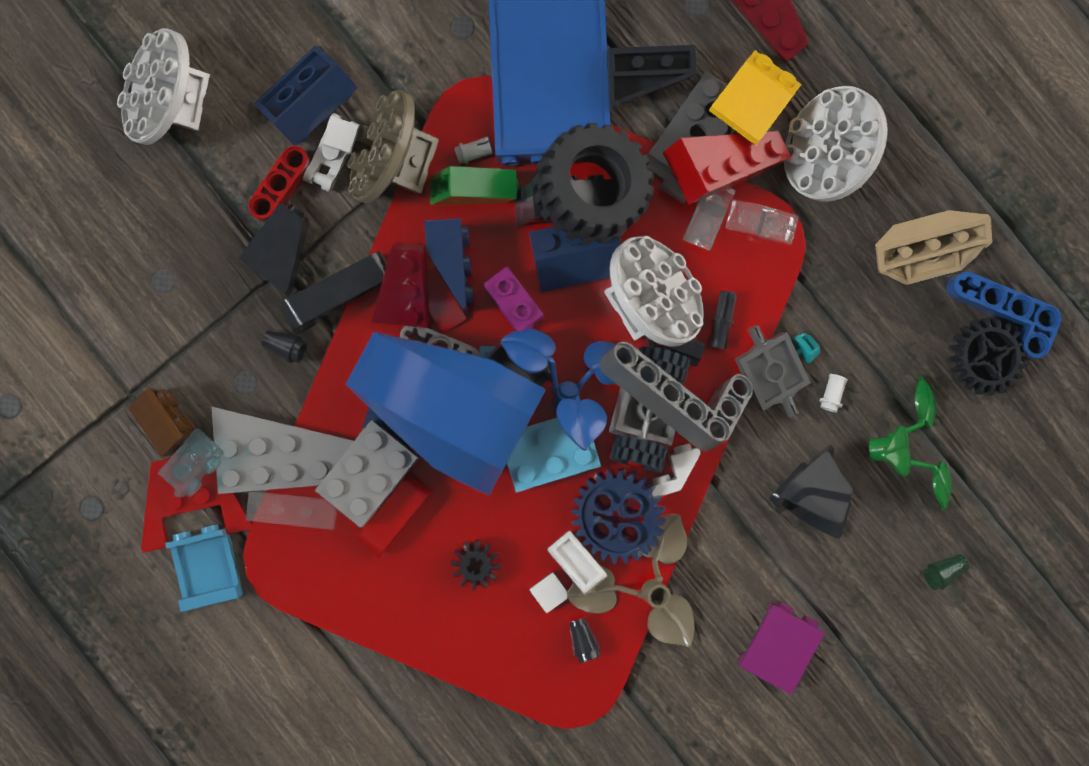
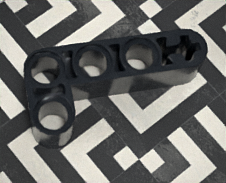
(333, 292)

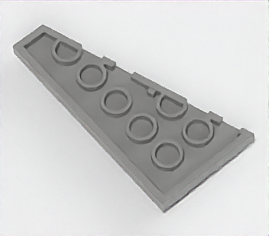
(270, 453)

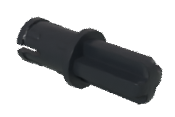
(722, 320)

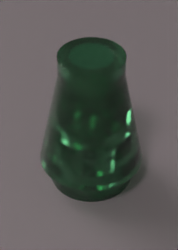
(944, 572)

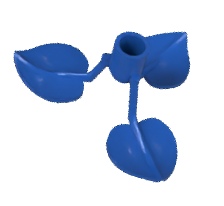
(579, 419)

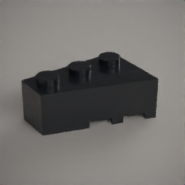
(644, 70)
(594, 191)

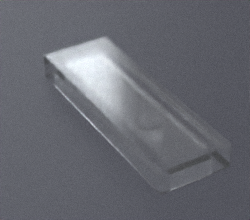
(290, 510)

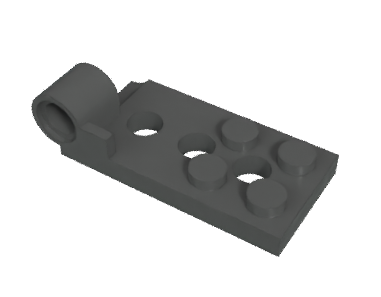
(689, 116)

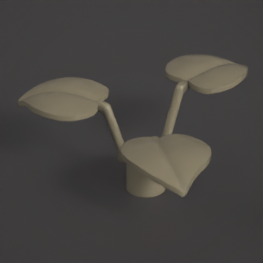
(672, 615)

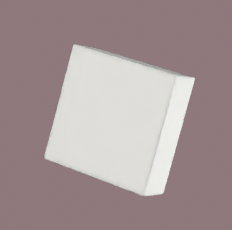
(341, 135)
(549, 592)

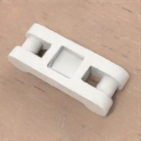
(327, 157)

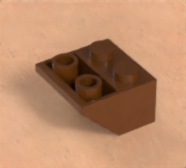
(161, 420)

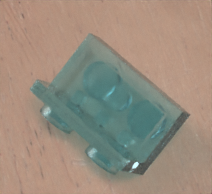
(191, 463)

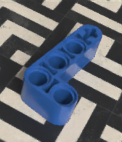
(1002, 309)

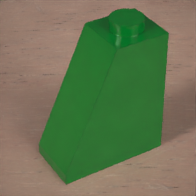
(473, 186)

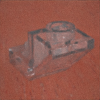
(708, 219)
(762, 221)

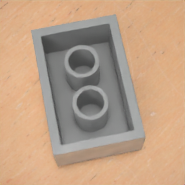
(367, 473)

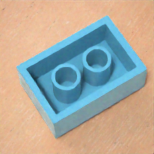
(548, 455)

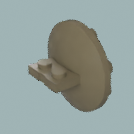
(395, 153)

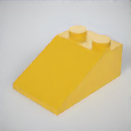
(755, 97)

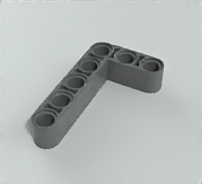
(674, 404)

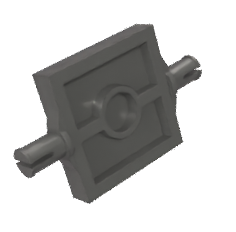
(773, 370)

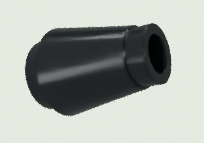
(286, 346)
(584, 642)

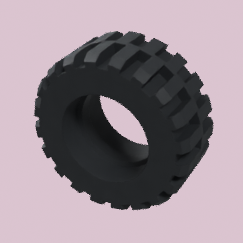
(613, 154)

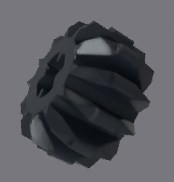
(484, 568)

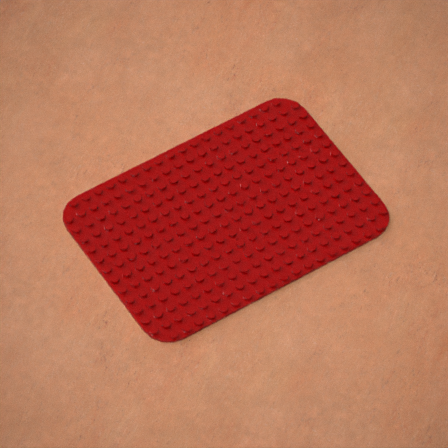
(407, 600)

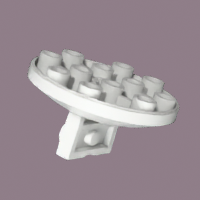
(162, 88)
(835, 143)
(654, 293)

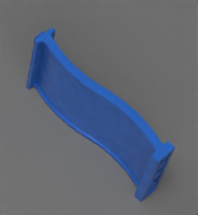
(546, 73)

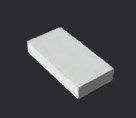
(577, 562)

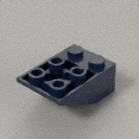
(446, 247)

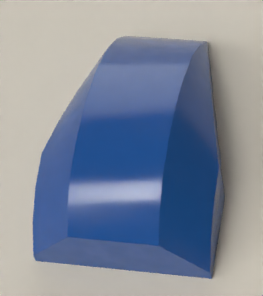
(447, 405)

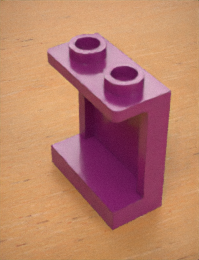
(513, 300)
(781, 647)

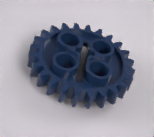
(619, 490)

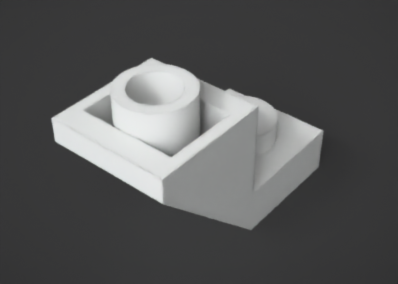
(682, 464)

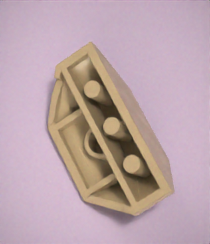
(932, 245)

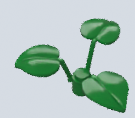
(896, 446)

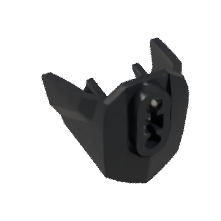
(817, 494)

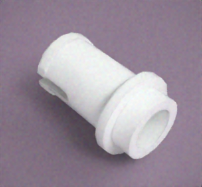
(833, 393)

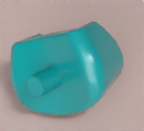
(806, 347)

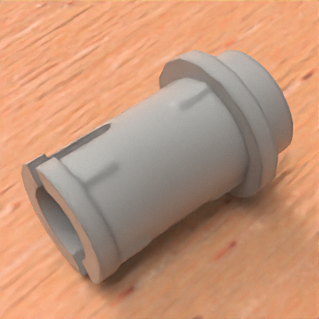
(473, 150)

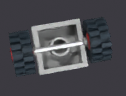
(640, 433)

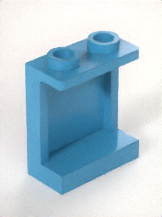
(205, 567)

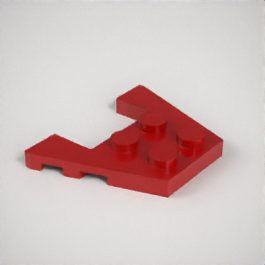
(163, 503)

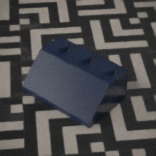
(306, 95)
(568, 262)

